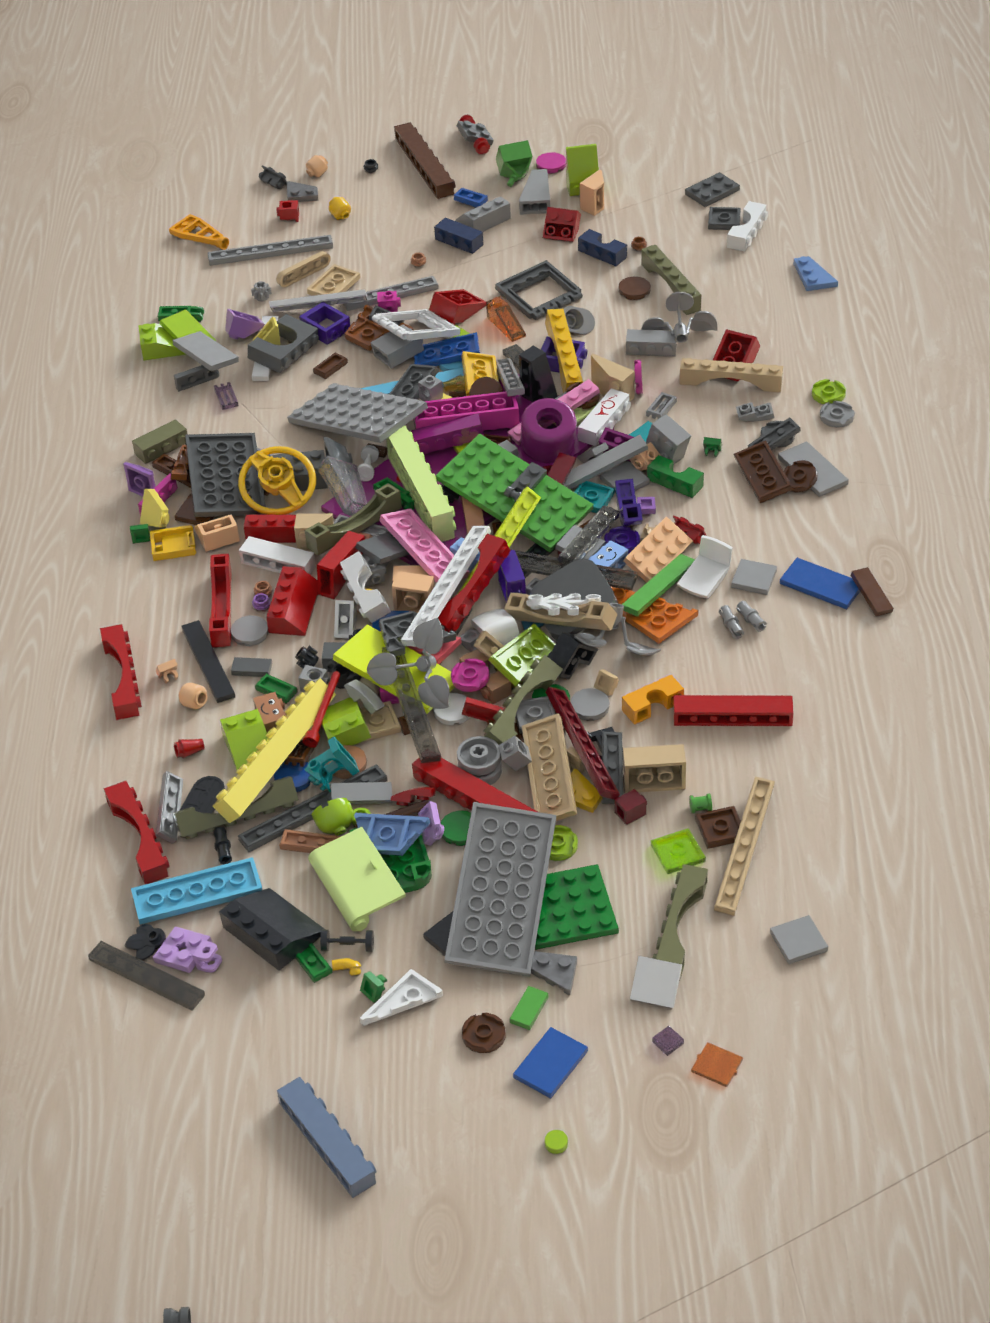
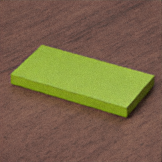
(520, 653)

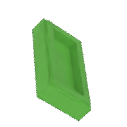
(529, 1008)

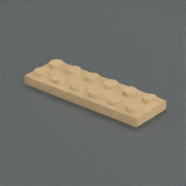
(549, 767)

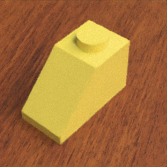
(154, 510)

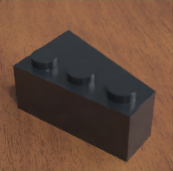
(536, 375)

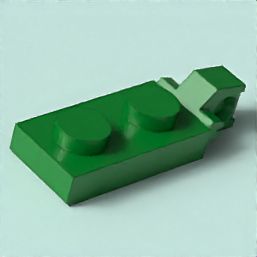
(406, 500)

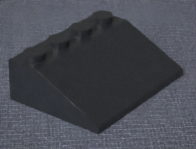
(270, 926)

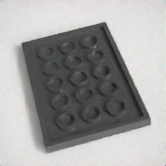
(215, 471)

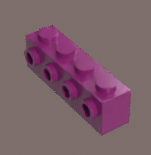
(447, 433)

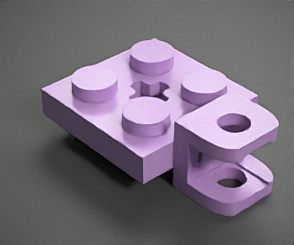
(198, 951)

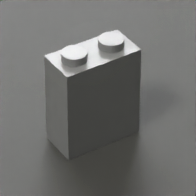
(394, 350)

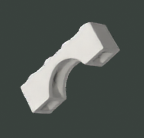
(741, 236)
(371, 601)

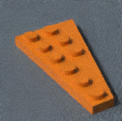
(659, 619)

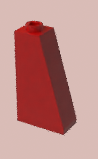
(329, 568)

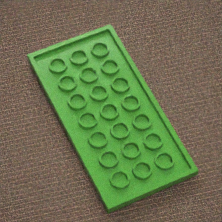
(484, 473)

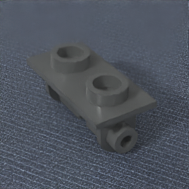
(273, 178)

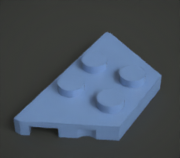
(392, 832)

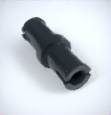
(222, 845)

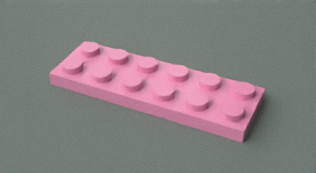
(419, 541)

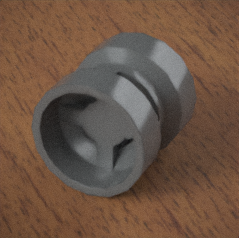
(173, 1316)

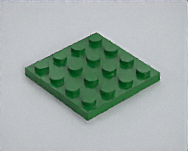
(575, 908)

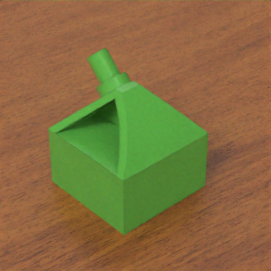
(514, 160)

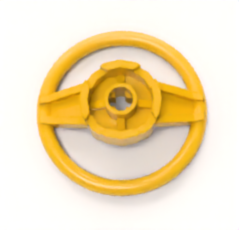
(282, 484)

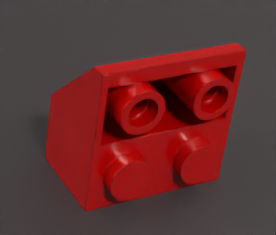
(561, 224)

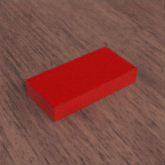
(479, 709)

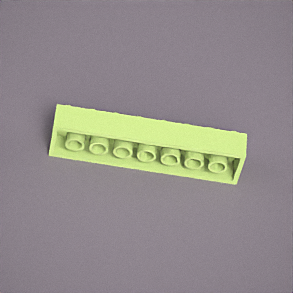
(421, 483)

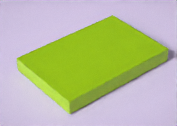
(182, 325)

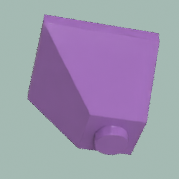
(241, 324)
(138, 478)

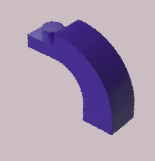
(629, 509)

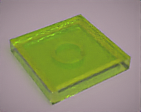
(678, 849)

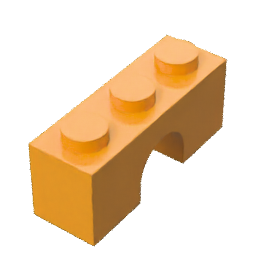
(638, 703)

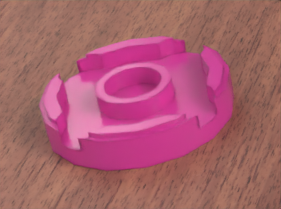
(551, 161)
(638, 376)
(470, 675)

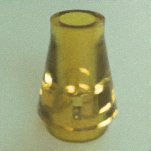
(455, 384)

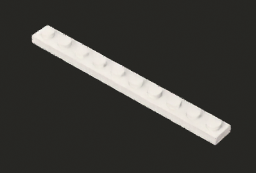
(448, 581)

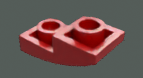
(408, 796)

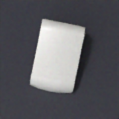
(708, 568)
(498, 624)

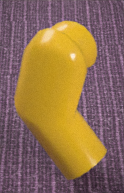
(347, 963)

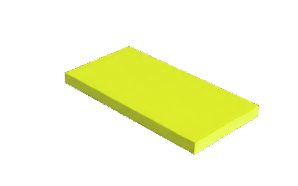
(369, 643)

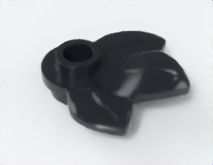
(145, 941)

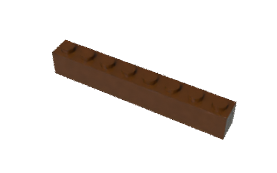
(424, 160)

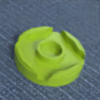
(828, 391)
(563, 844)

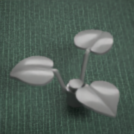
(682, 301)
(597, 641)
(434, 690)

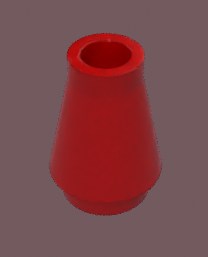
(187, 747)

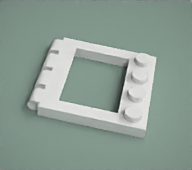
(439, 326)

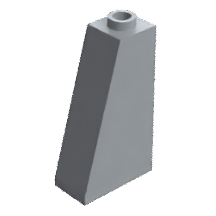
(536, 194)

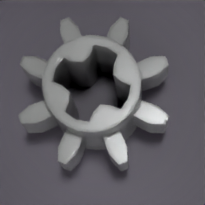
(261, 291)

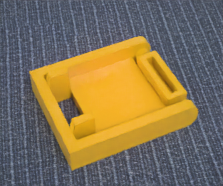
(176, 543)

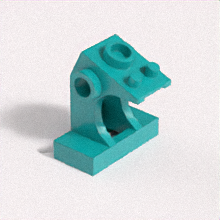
(341, 760)

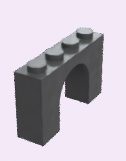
(281, 356)

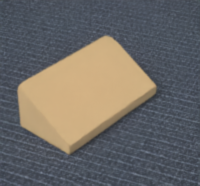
(487, 644)

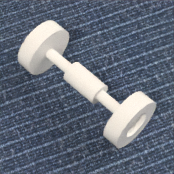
(369, 455)

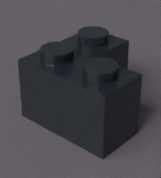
(569, 653)

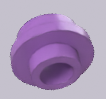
(261, 601)

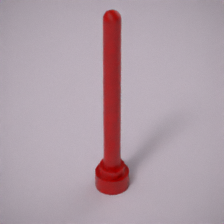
(312, 737)

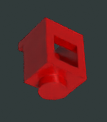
(288, 210)

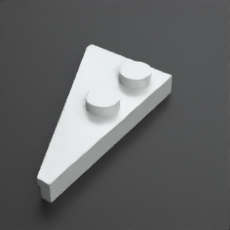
(405, 994)

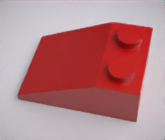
(455, 305)
(737, 348)

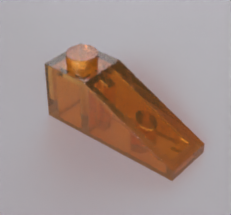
(504, 319)

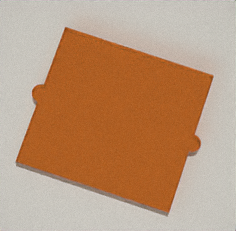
(717, 1064)

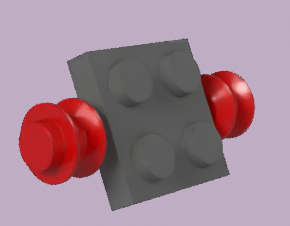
(475, 133)

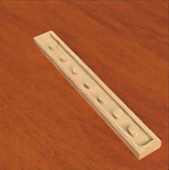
(744, 846)

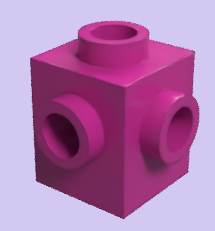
(389, 300)

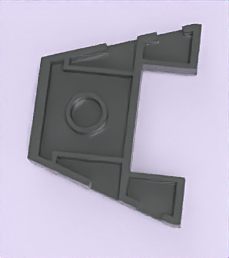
(394, 628)

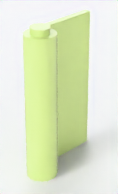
(355, 877)

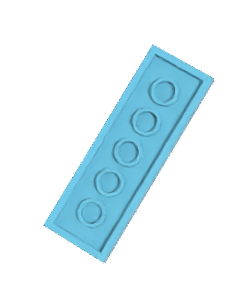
(195, 890)

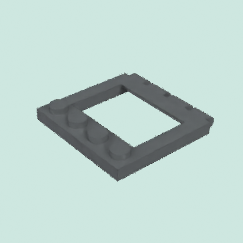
(532, 275)

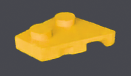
(584, 792)

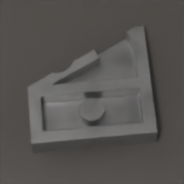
(301, 192)
(555, 969)

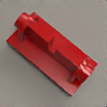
(693, 531)

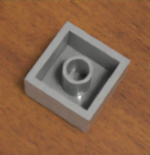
(669, 438)

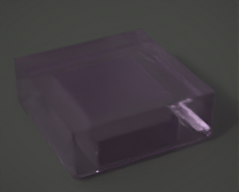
(668, 1040)

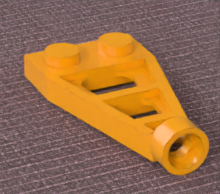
(190, 223)

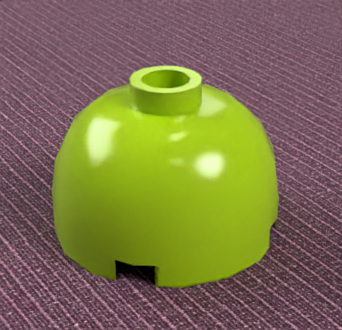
(334, 817)

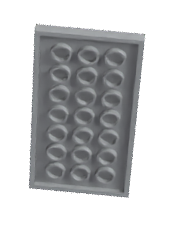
(357, 412)
(500, 889)

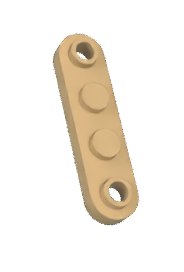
(303, 269)

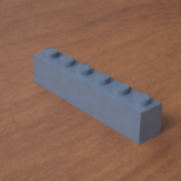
(327, 1137)

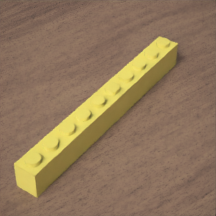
(271, 752)

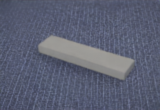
(169, 803)

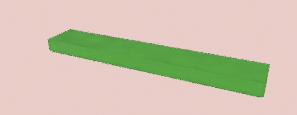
(657, 585)

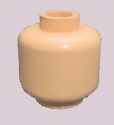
(316, 166)
(192, 695)

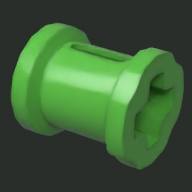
(700, 803)

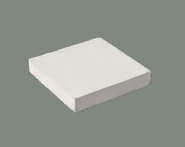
(656, 981)

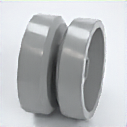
(480, 758)

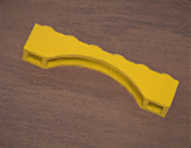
(559, 332)

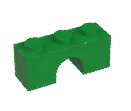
(686, 482)

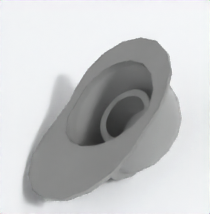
(579, 319)

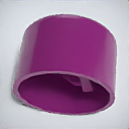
(547, 443)

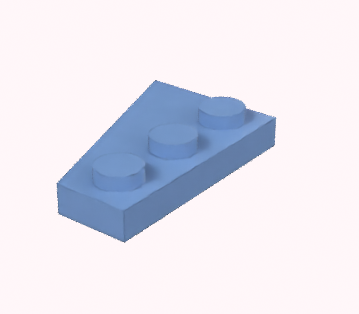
(813, 275)

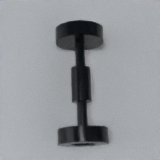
(325, 940)

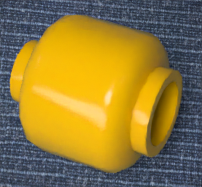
(339, 208)

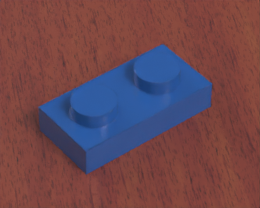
(470, 197)

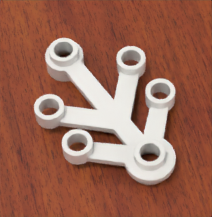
(537, 602)

